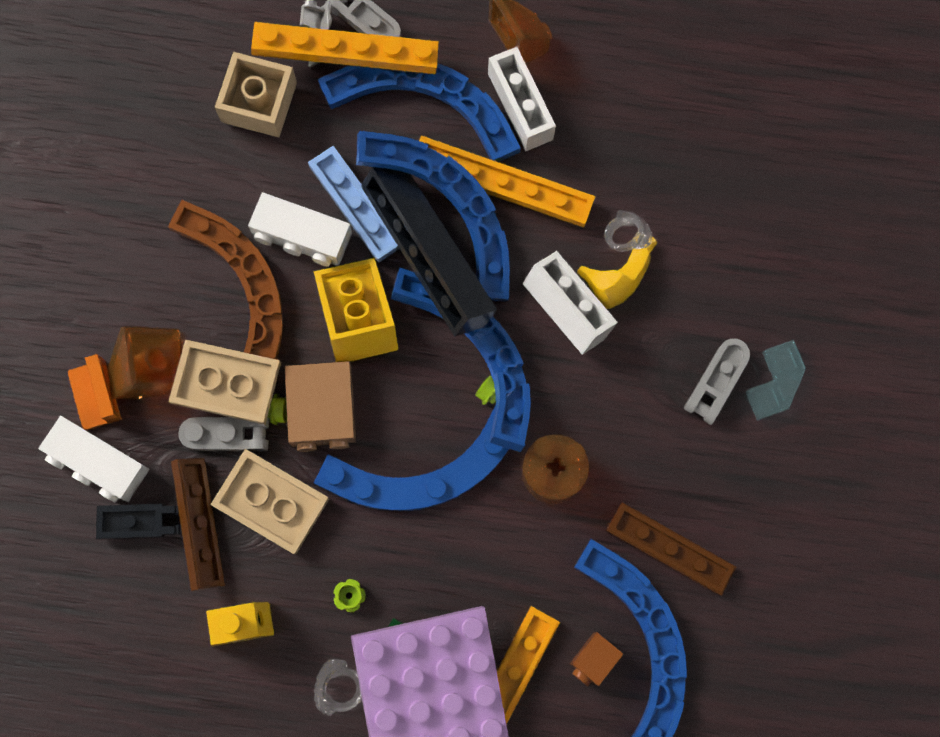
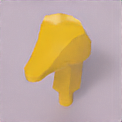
(617, 286)

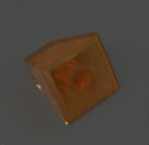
(519, 28)
(144, 362)

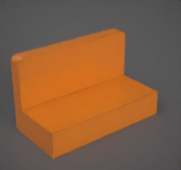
(93, 393)

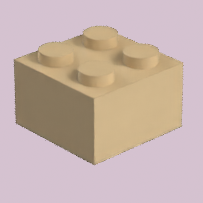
(256, 94)

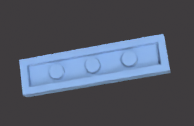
(353, 202)

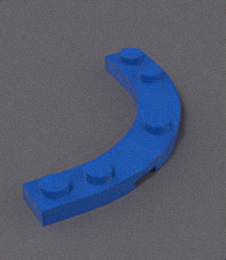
(445, 85)
(460, 189)
(501, 357)
(416, 491)
(660, 632)

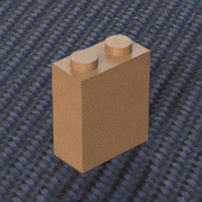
(320, 405)

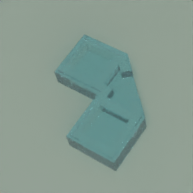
(787, 371)

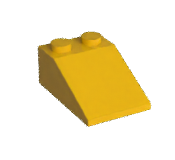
(356, 311)

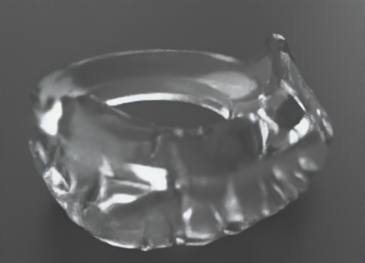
(627, 218)
(323, 700)

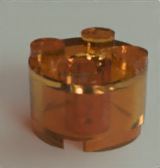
(569, 457)

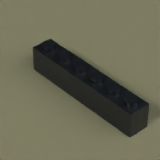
(429, 250)

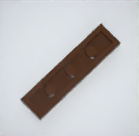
(197, 523)
(671, 549)

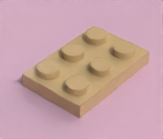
(225, 382)
(270, 501)

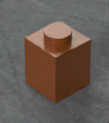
(595, 660)

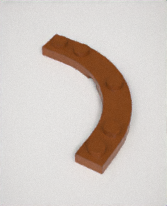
(249, 265)

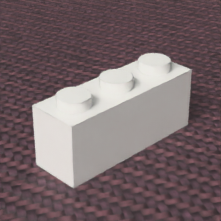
(521, 98)
(300, 230)
(569, 302)
(93, 460)

